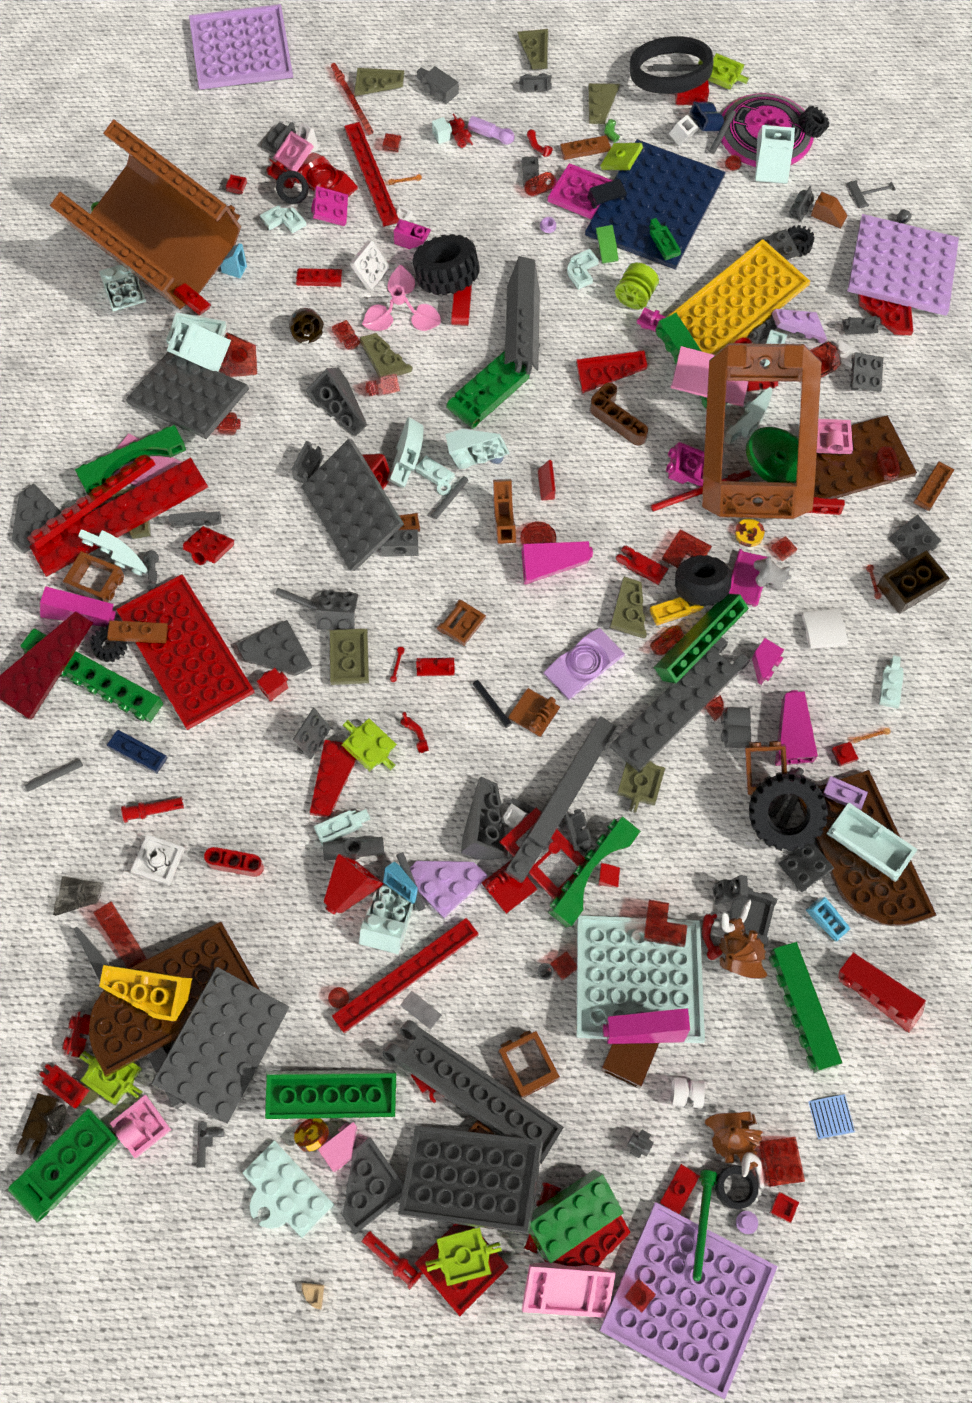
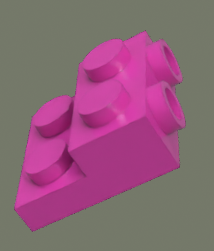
(686, 464)

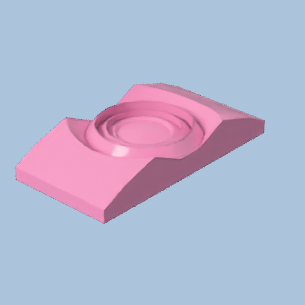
(568, 1290)

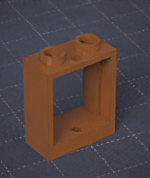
(80, 567)
(756, 746)
(537, 1084)

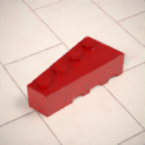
(882, 991)

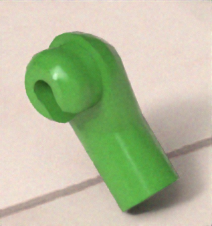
(610, 130)

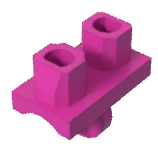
(649, 319)

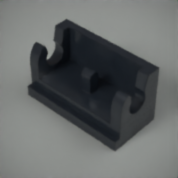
(606, 192)

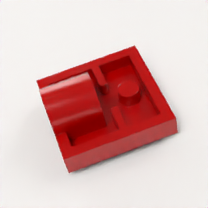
(207, 545)

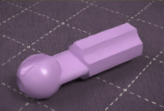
(490, 130)

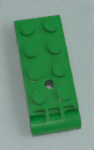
(486, 391)
(72, 1156)

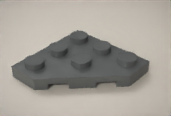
(32, 513)
(276, 649)
(370, 1186)

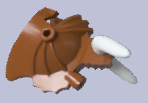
(741, 950)
(735, 1138)

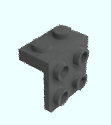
(336, 610)

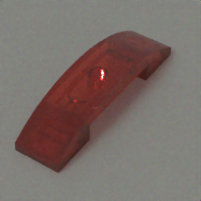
(120, 935)

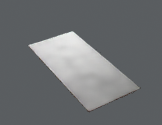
(421, 1010)

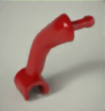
(546, 150)
(412, 725)
(713, 951)

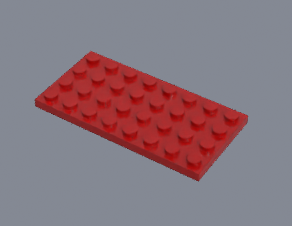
(194, 661)

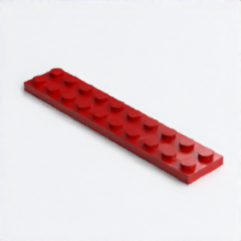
(122, 514)

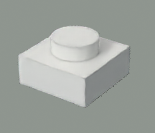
(514, 816)

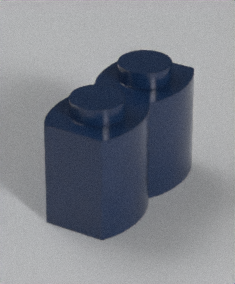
(706, 116)

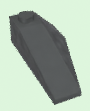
(335, 395)
(484, 824)

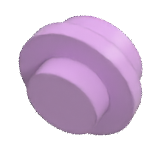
(548, 225)
(747, 1222)

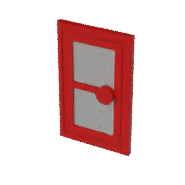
(555, 861)

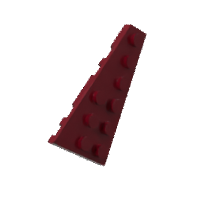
(36, 672)

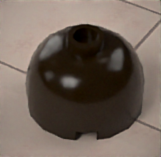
(306, 322)

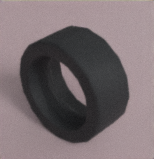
(279, 187)
(753, 1188)

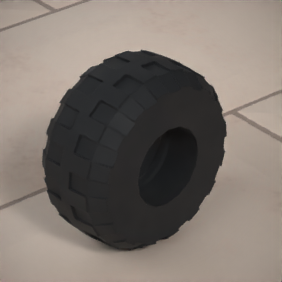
(703, 580)

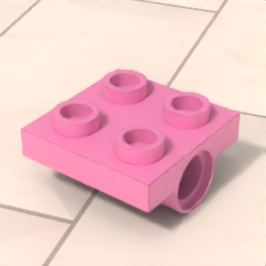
(834, 436)
(140, 1126)

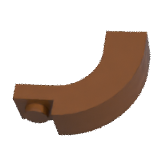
(503, 511)

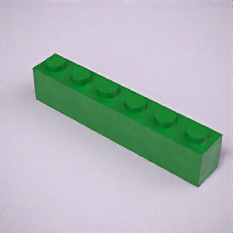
(675, 335)
(701, 638)
(805, 1007)

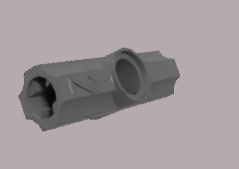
(367, 847)

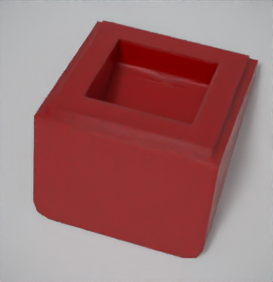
(609, 875)

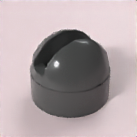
(542, 967)

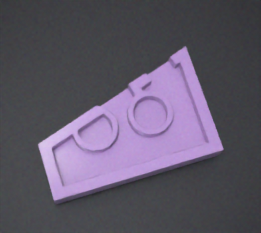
(800, 321)

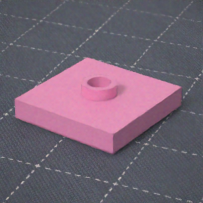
(293, 152)

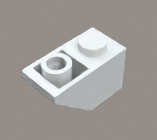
(684, 130)

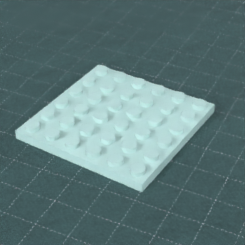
(633, 976)

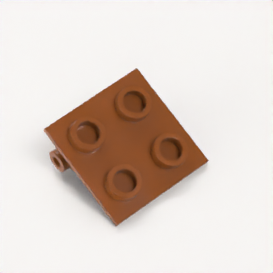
(534, 712)

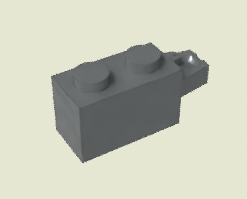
(438, 84)

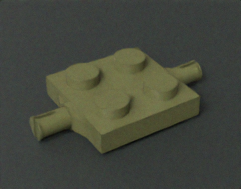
(641, 785)

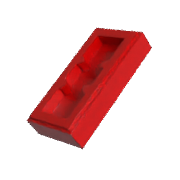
(192, 299)
(679, 1189)

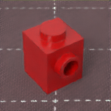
(272, 683)

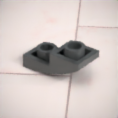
(731, 890)

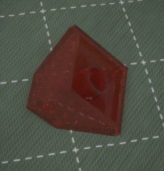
(829, 357)
(239, 358)

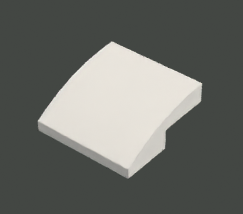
(824, 628)

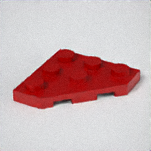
(893, 316)

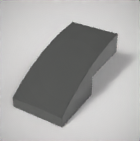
(530, 168)

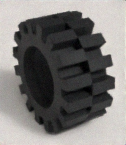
(814, 121)
(805, 236)
(96, 645)

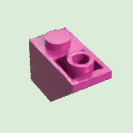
(410, 234)
(765, 659)

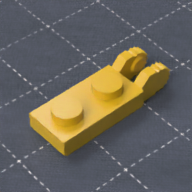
(672, 610)

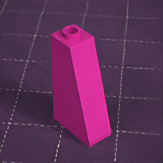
(550, 559)
(61, 604)
(796, 730)
(648, 1027)

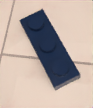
(137, 751)

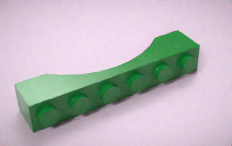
(163, 443)
(570, 902)

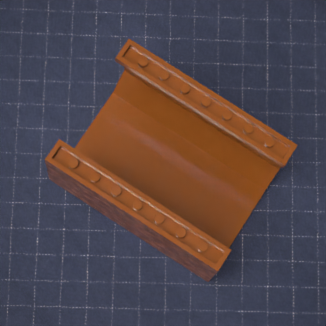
(156, 221)

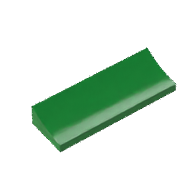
(330, 1094)

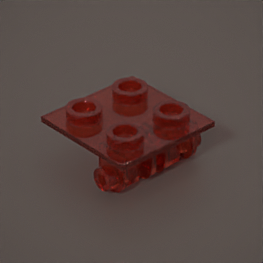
(781, 1161)

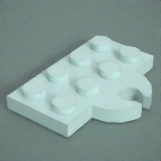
(285, 1192)

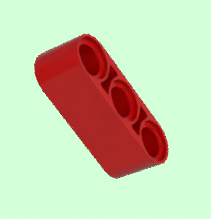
(461, 307)
(227, 855)

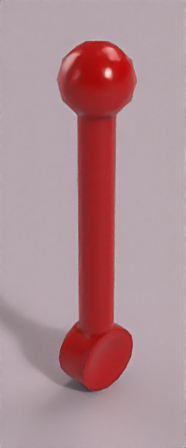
(400, 651)

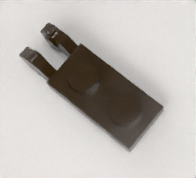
(36, 1126)

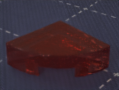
(715, 708)

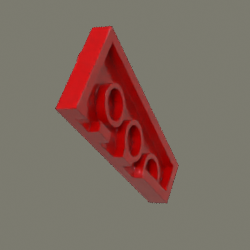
(597, 371)
(332, 776)
(597, 1246)

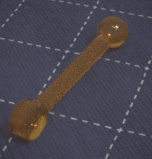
(418, 177)
(886, 731)

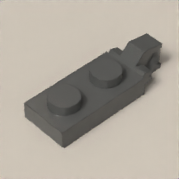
(196, 518)

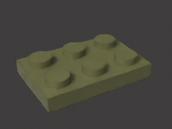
(349, 656)

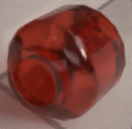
(229, 424)

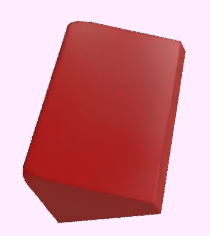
(547, 481)

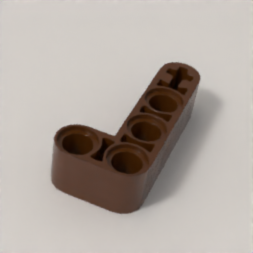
(633, 431)

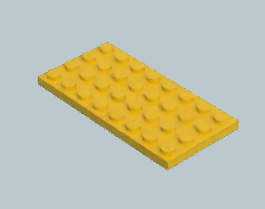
(741, 298)

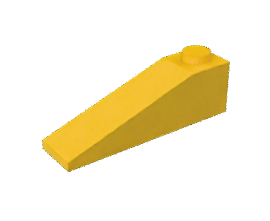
(155, 993)

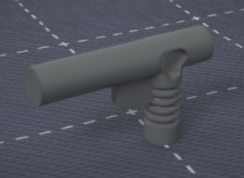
(206, 1141)

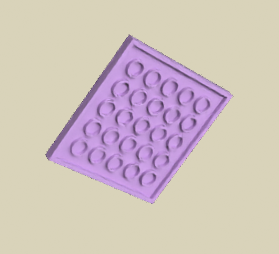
(240, 46)
(903, 264)
(690, 1324)

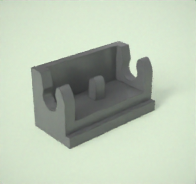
(307, 462)

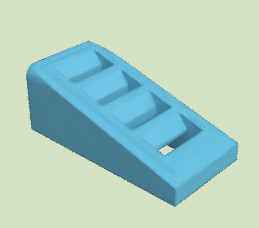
(400, 882)
(823, 923)

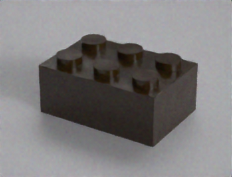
(913, 581)

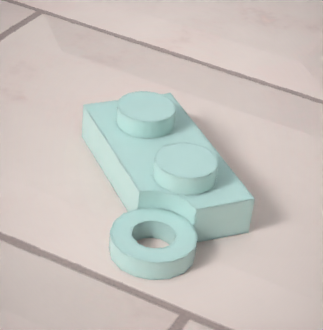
(436, 473)

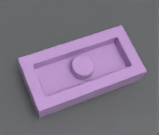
(844, 793)

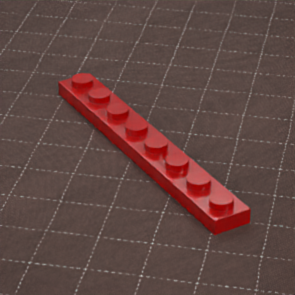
(371, 174)
(91, 501)
(405, 975)

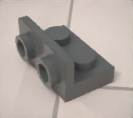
(277, 137)

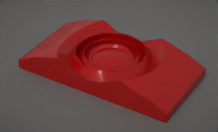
(322, 174)

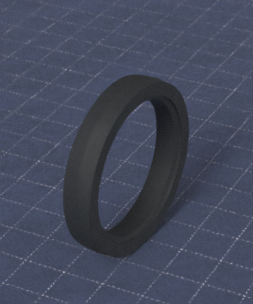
(673, 84)

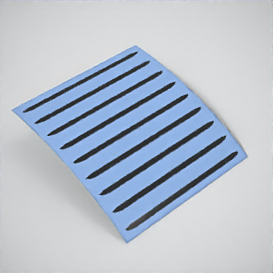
(831, 1116)

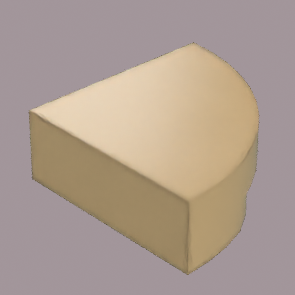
(313, 1294)

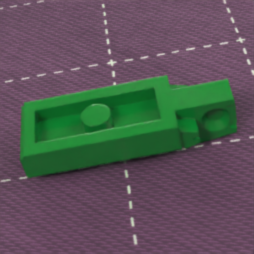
(664, 240)

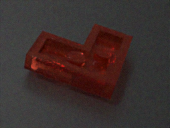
(684, 545)
(661, 931)

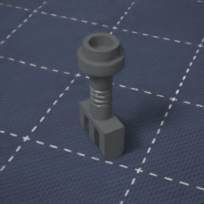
(151, 557)

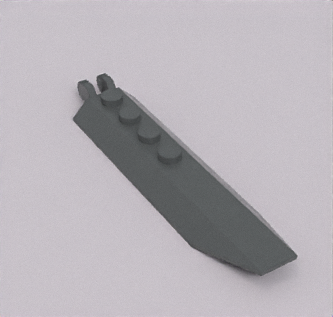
(523, 316)

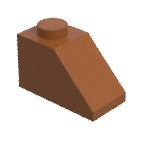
(829, 210)

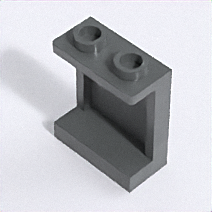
(759, 914)

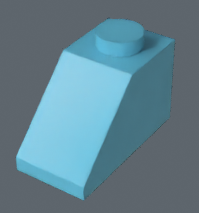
(234, 262)

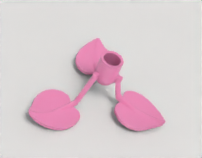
(399, 284)

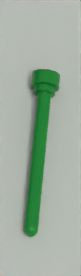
(708, 1179)

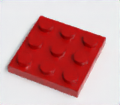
(463, 1294)

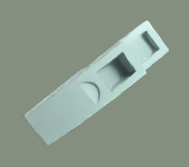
(751, 419)
(408, 452)
(121, 554)

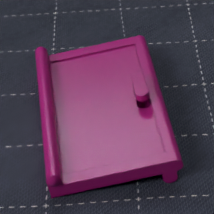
(744, 577)

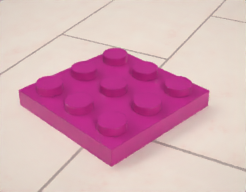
(573, 189)

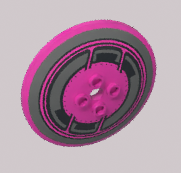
(762, 109)

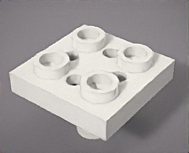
(365, 265)
(151, 857)

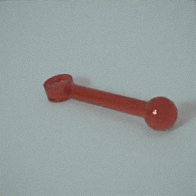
(870, 568)

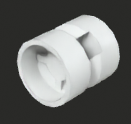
(687, 1092)

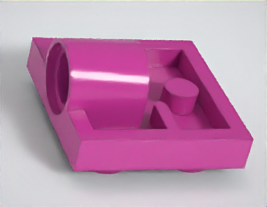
(330, 206)

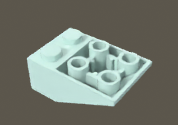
(774, 154)
(121, 287)
(198, 345)
(475, 447)
(386, 921)

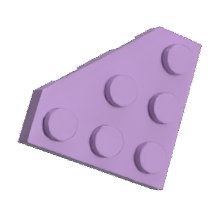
(446, 882)

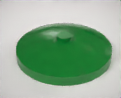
(773, 454)

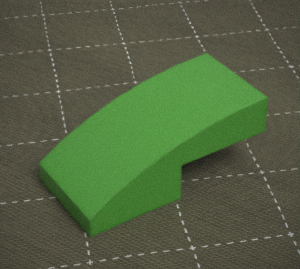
(607, 244)

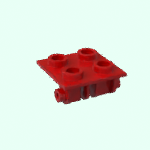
(507, 890)

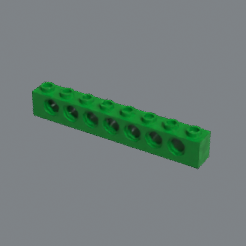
(150, 702)

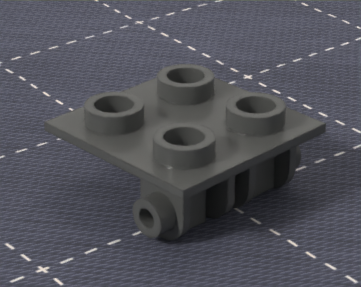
(782, 244)
(866, 372)
(915, 538)
(311, 734)
(806, 866)

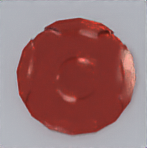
(537, 533)

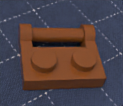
(465, 626)

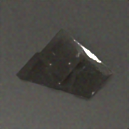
(76, 894)

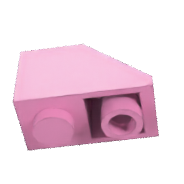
(339, 1149)

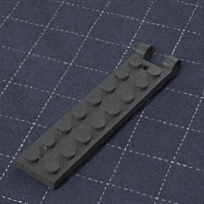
(677, 707)
(472, 1088)

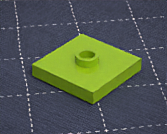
(621, 156)

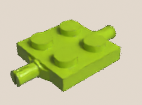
(726, 71)
(369, 744)
(114, 1085)
(463, 1256)

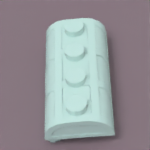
(872, 841)

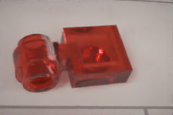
(346, 334)
(388, 385)

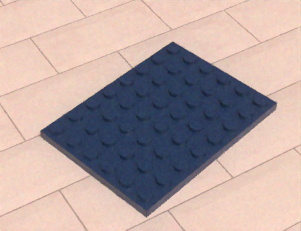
(661, 188)

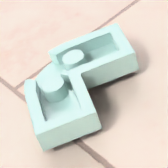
(278, 215)
(578, 268)

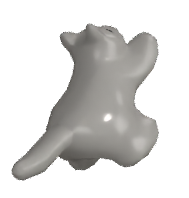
(771, 573)

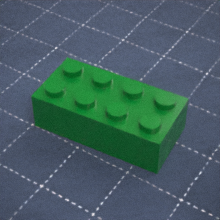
(573, 1215)

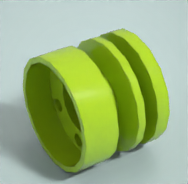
(637, 285)

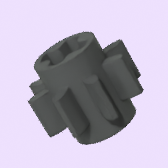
(640, 1143)

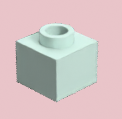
(441, 130)

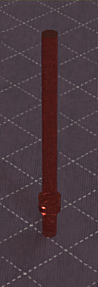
(340, 77)

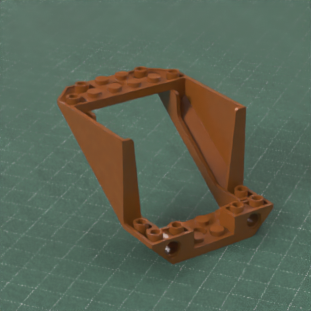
(742, 363)

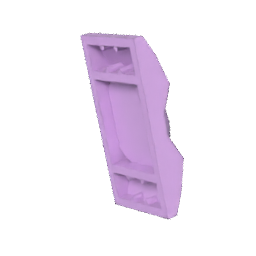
(583, 663)

